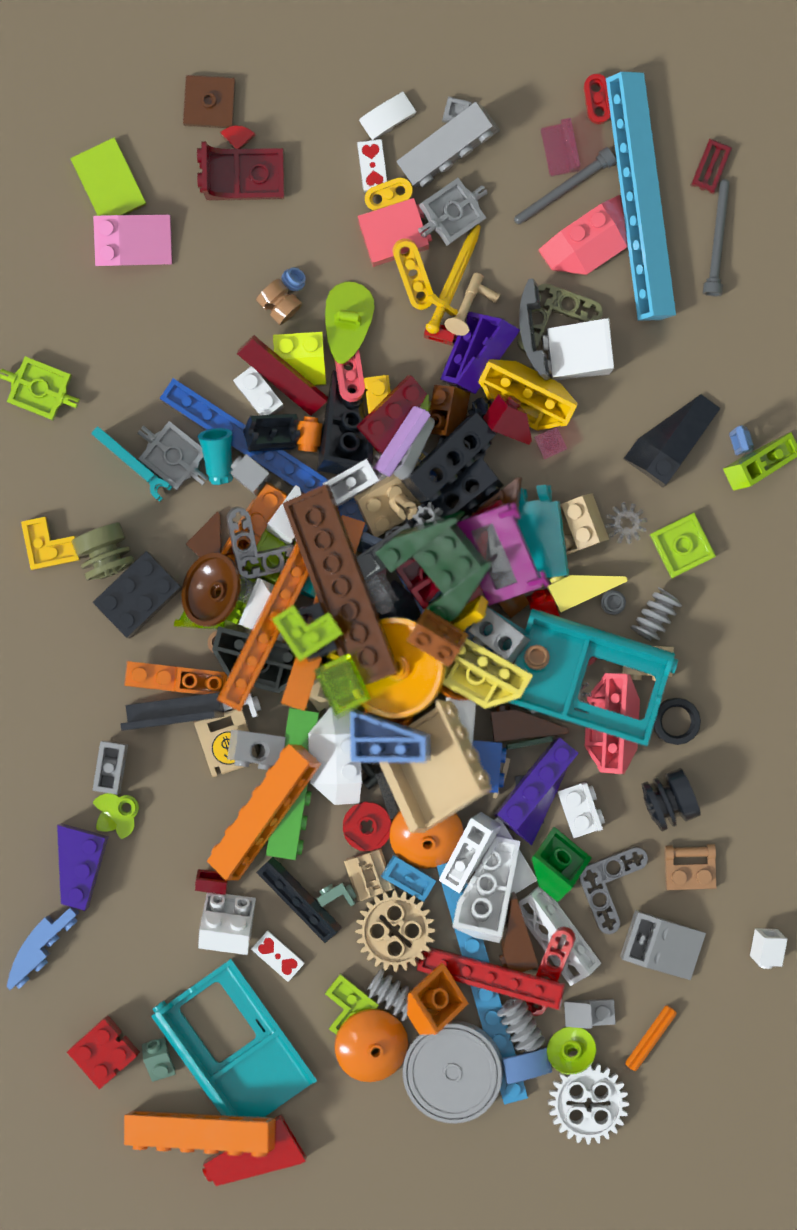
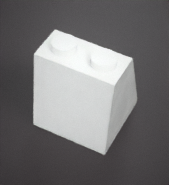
(579, 350)

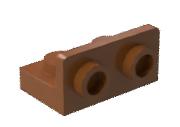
(437, 637)

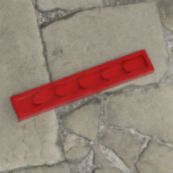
(495, 978)

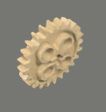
(380, 947)

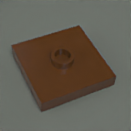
(209, 101)

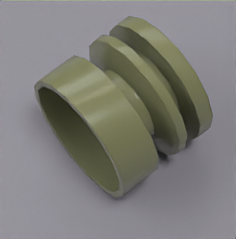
(103, 551)

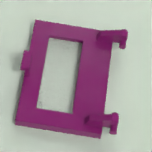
(514, 568)

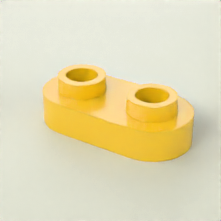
(388, 193)

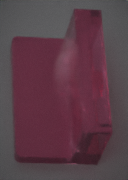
(560, 148)

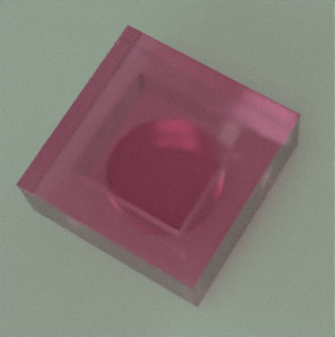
(550, 443)

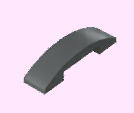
(531, 301)

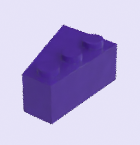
(486, 340)
(79, 864)

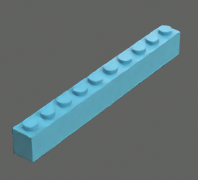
(640, 196)

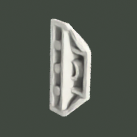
(330, 744)

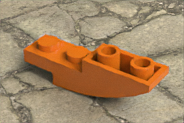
(260, 511)
(174, 678)

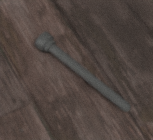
(603, 160)
(713, 284)

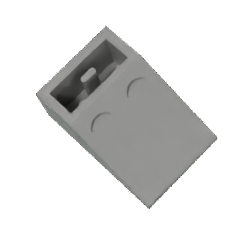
(662, 945)

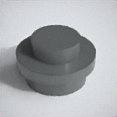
(613, 602)

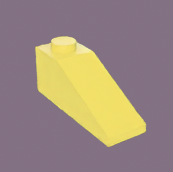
(578, 588)

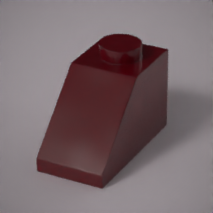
(509, 419)

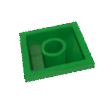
(558, 864)

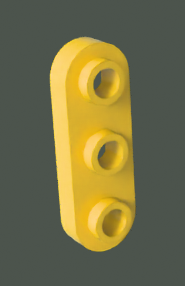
(415, 283)

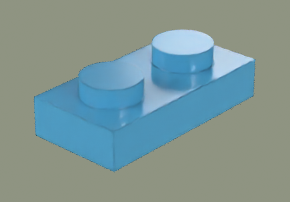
(408, 878)

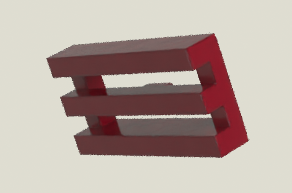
(703, 185)

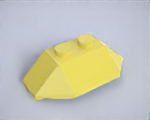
(485, 676)

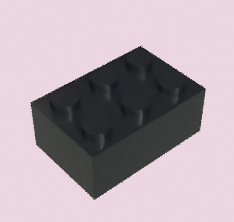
(137, 595)

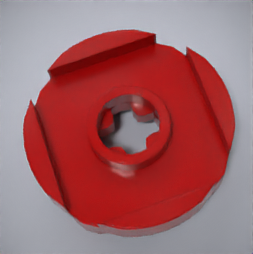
(369, 840)

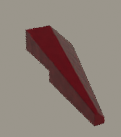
(416, 578)

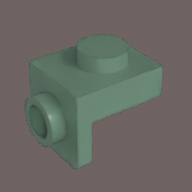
(330, 893)
(157, 1059)

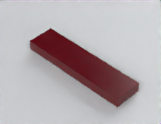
(282, 375)

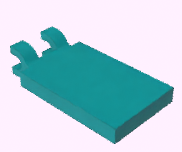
(154, 481)
(543, 532)

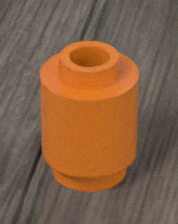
(309, 434)

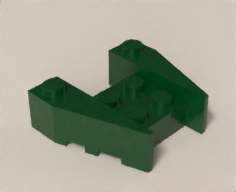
(445, 557)

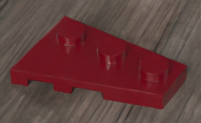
(391, 412)

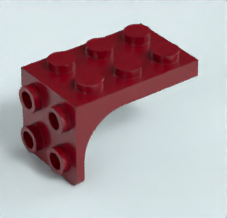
(240, 173)

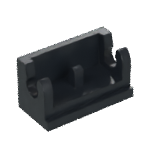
(271, 432)

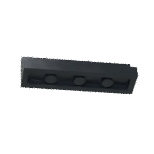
(173, 711)

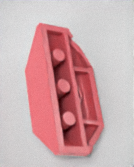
(588, 240)
(617, 695)

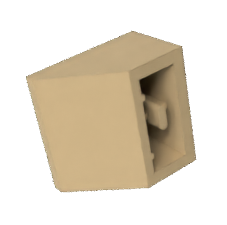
(582, 524)

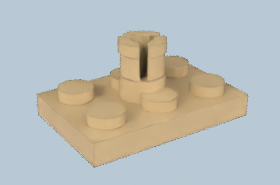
(386, 504)

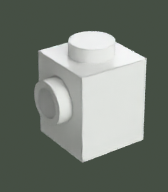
(768, 948)

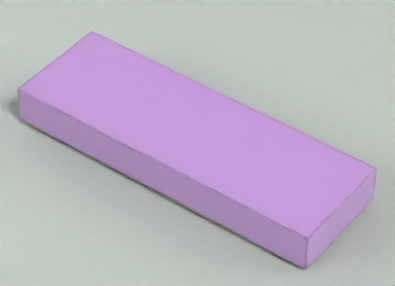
(402, 441)

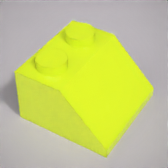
(304, 354)

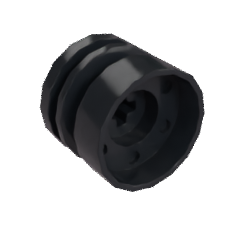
(670, 799)

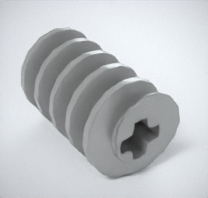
(657, 615)
(390, 993)
(521, 1025)

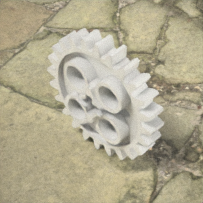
(587, 1125)

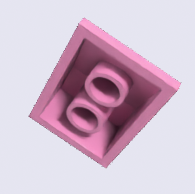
(132, 240)

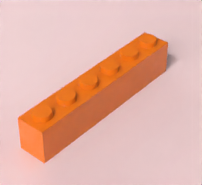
(263, 812)
(199, 1131)

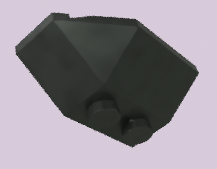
(276, 669)

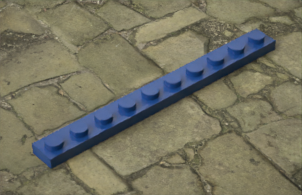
(276, 461)

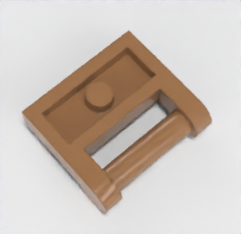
(690, 875)

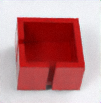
(101, 1054)

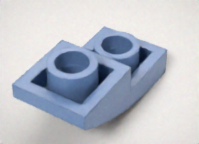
(526, 1065)

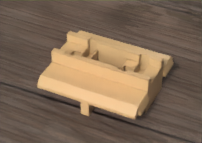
(366, 874)

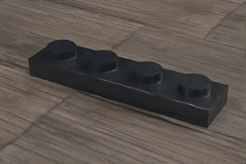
(299, 899)

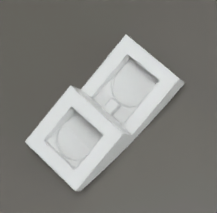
(387, 115)

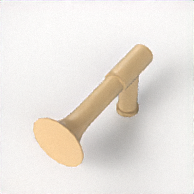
(457, 324)

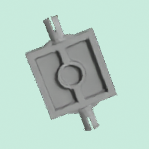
(452, 211)
(172, 455)

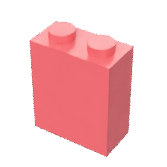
(388, 225)

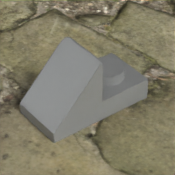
(589, 1013)

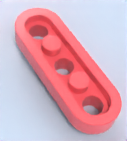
(351, 379)

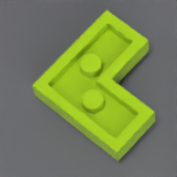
(306, 639)
(349, 998)

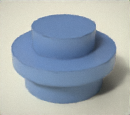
(294, 279)

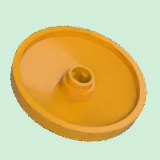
(415, 683)

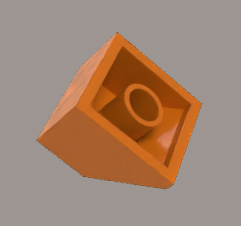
(435, 1002)

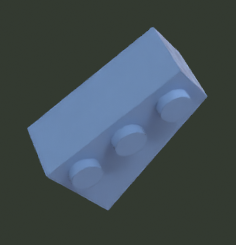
(386, 741)

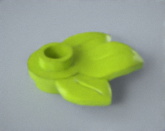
(114, 816)

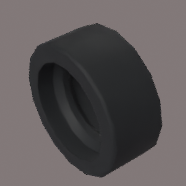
(694, 726)

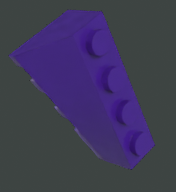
(532, 797)

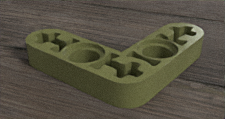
(555, 305)

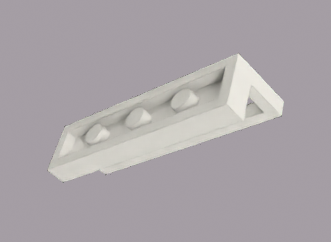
(549, 914)

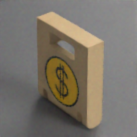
(216, 743)

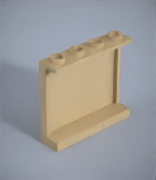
(444, 784)

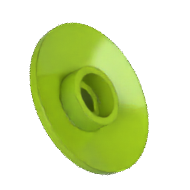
(570, 1040)

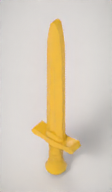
(450, 287)

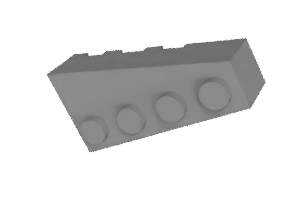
(448, 145)

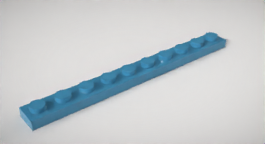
(486, 1001)

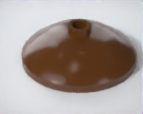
(211, 589)

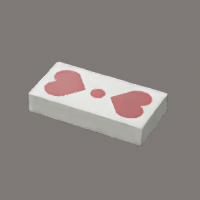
(372, 163)
(278, 955)

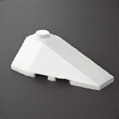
(486, 899)

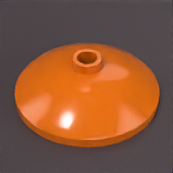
(411, 846)
(365, 1032)

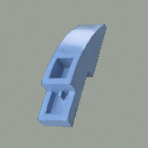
(33, 953)

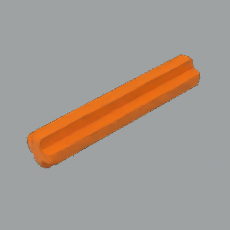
(651, 1038)

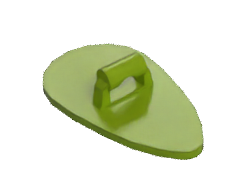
(347, 319)

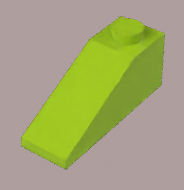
(761, 462)

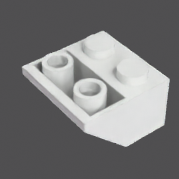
(227, 923)

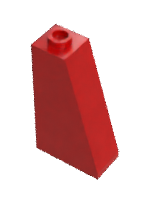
(229, 1168)

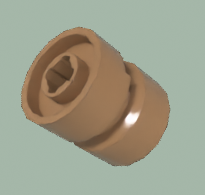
(279, 302)

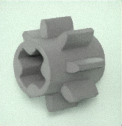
(426, 513)

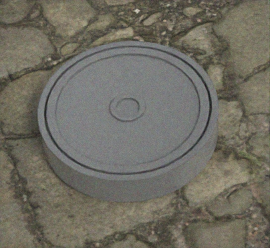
(453, 1072)

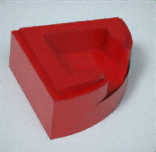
(237, 136)

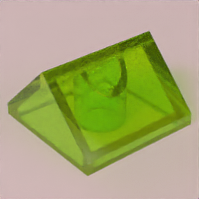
(342, 685)

